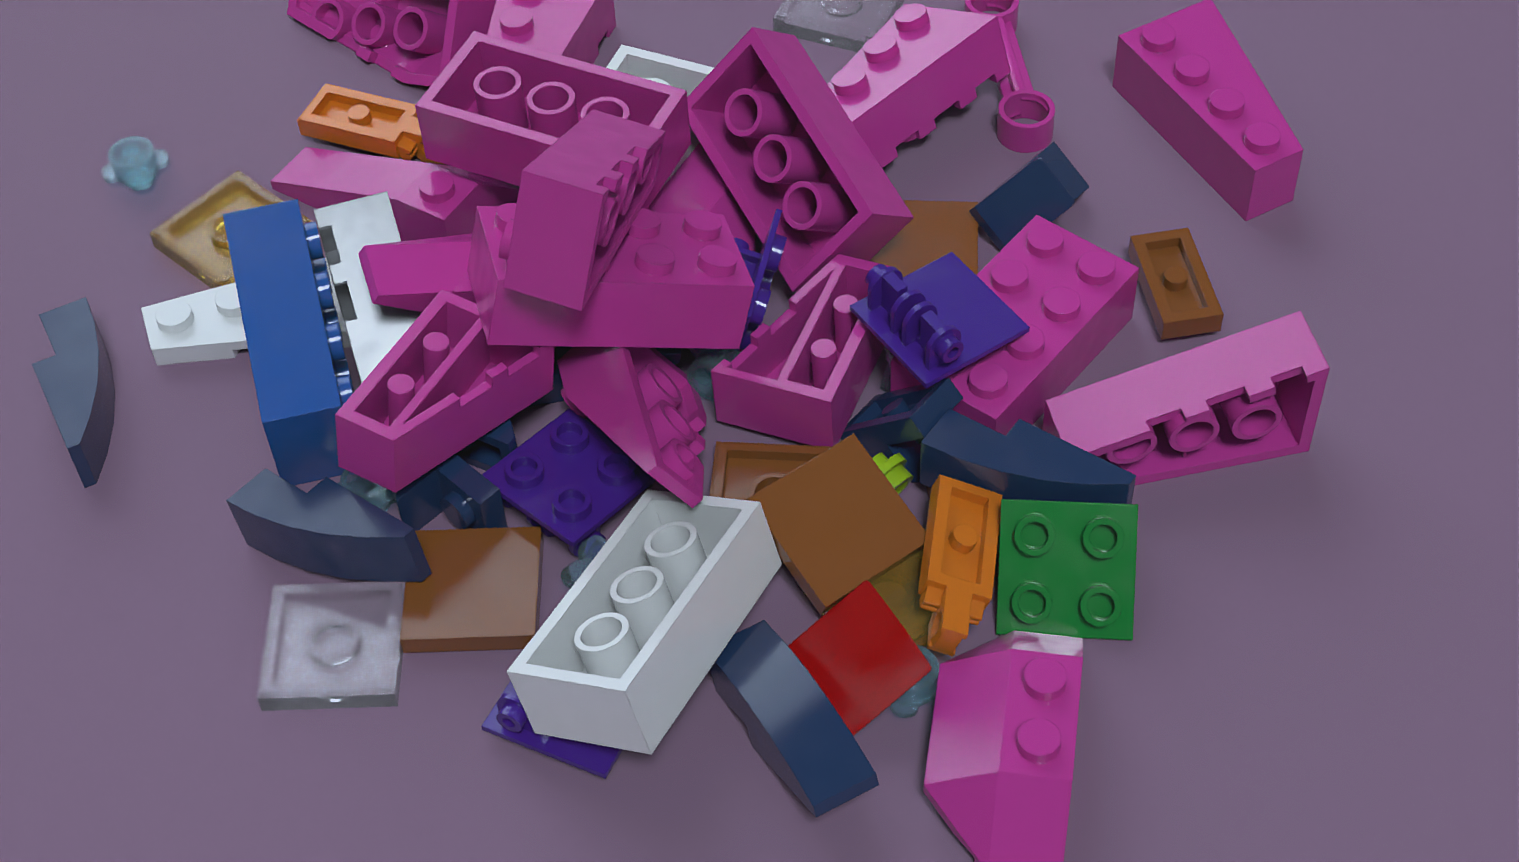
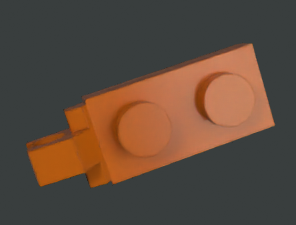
(364, 122)
(958, 560)

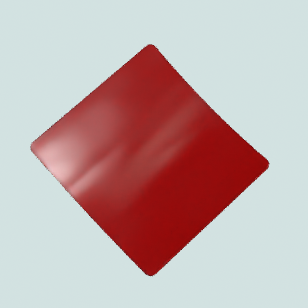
(861, 656)

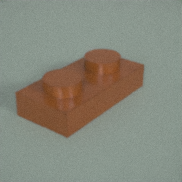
(1175, 283)

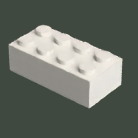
(646, 621)

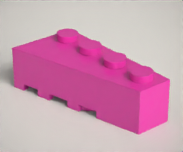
(579, 207)

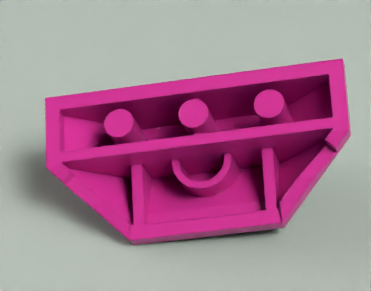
(1007, 746)

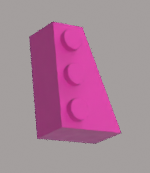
(807, 366)
(436, 395)

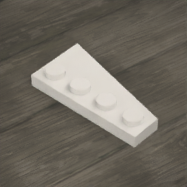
(203, 326)

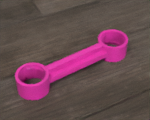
(1015, 89)

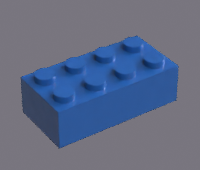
(290, 336)

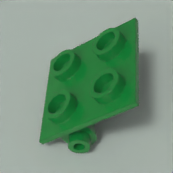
(1067, 568)

